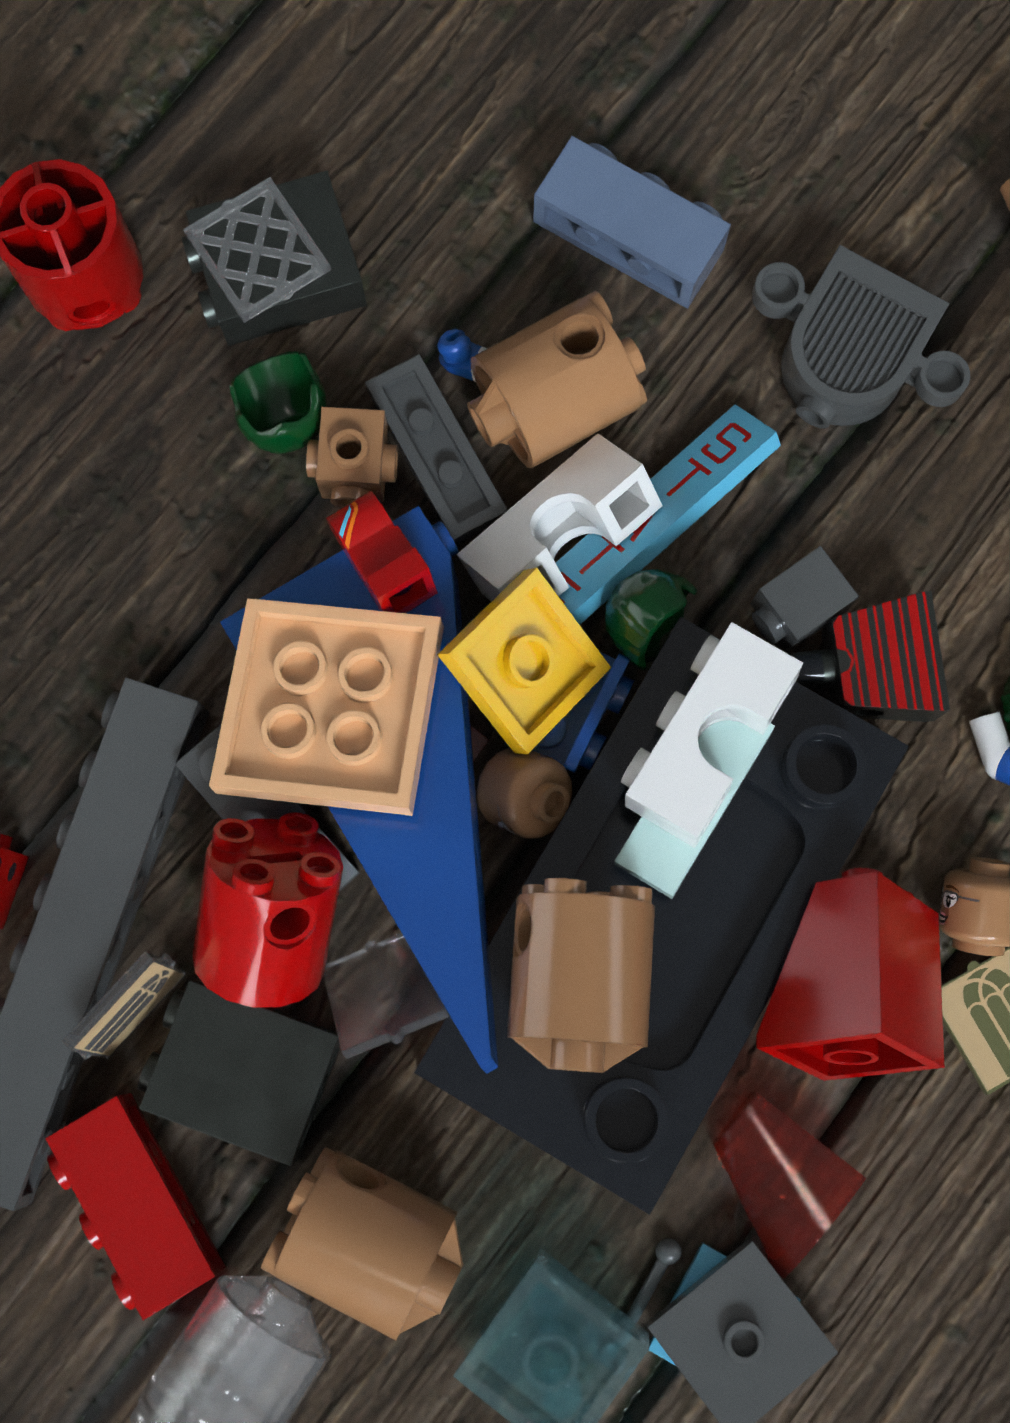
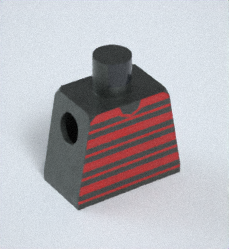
(882, 661)

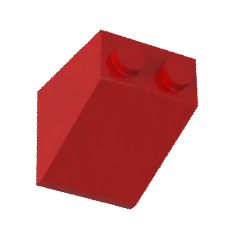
(859, 983)

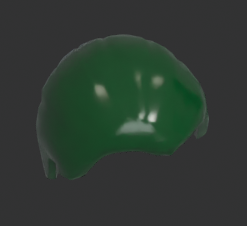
(279, 402)
(644, 610)

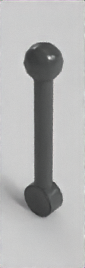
(667, 1253)

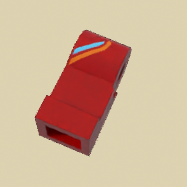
(382, 555)

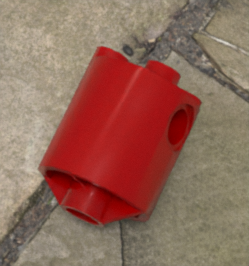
(69, 245)
(266, 910)

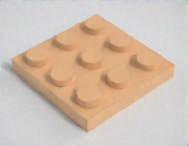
(328, 706)

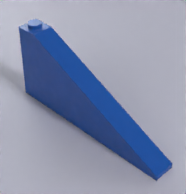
(429, 861)

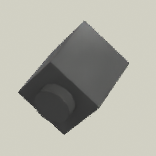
(802, 600)

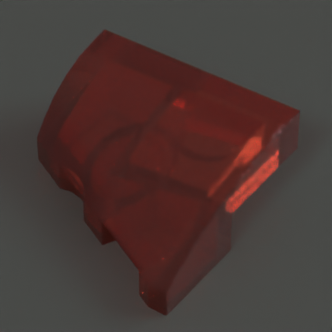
(783, 1180)

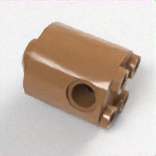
(556, 382)
(581, 973)
(367, 1245)

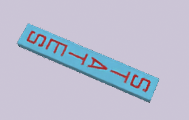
(686, 490)

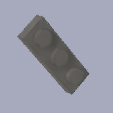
(436, 449)

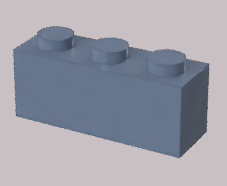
(630, 221)

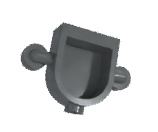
(857, 340)

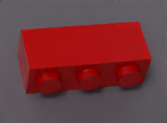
(133, 1206)

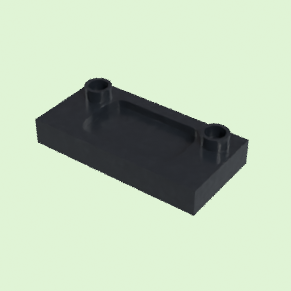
(712, 943)

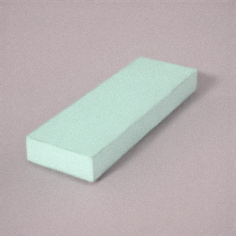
(661, 857)

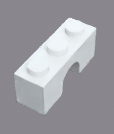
(590, 493)
(738, 682)

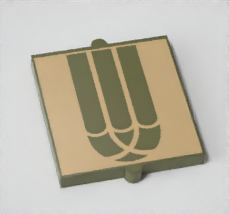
(979, 1019)

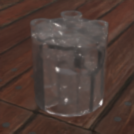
(239, 1358)

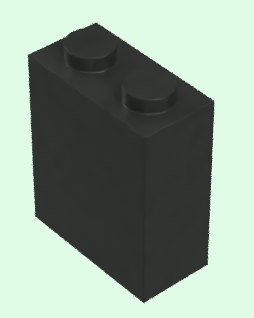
(329, 295)
(239, 1072)

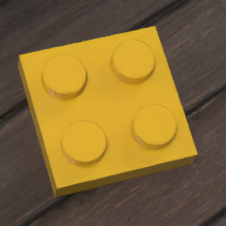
(525, 661)

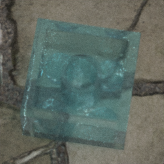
(552, 1350)

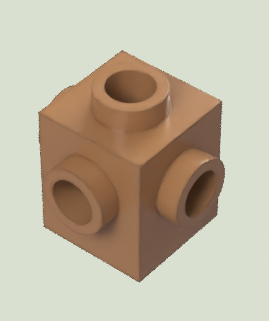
(352, 455)

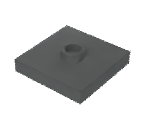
(741, 1337)

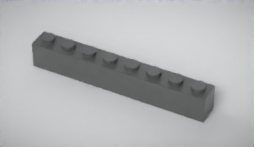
(86, 917)

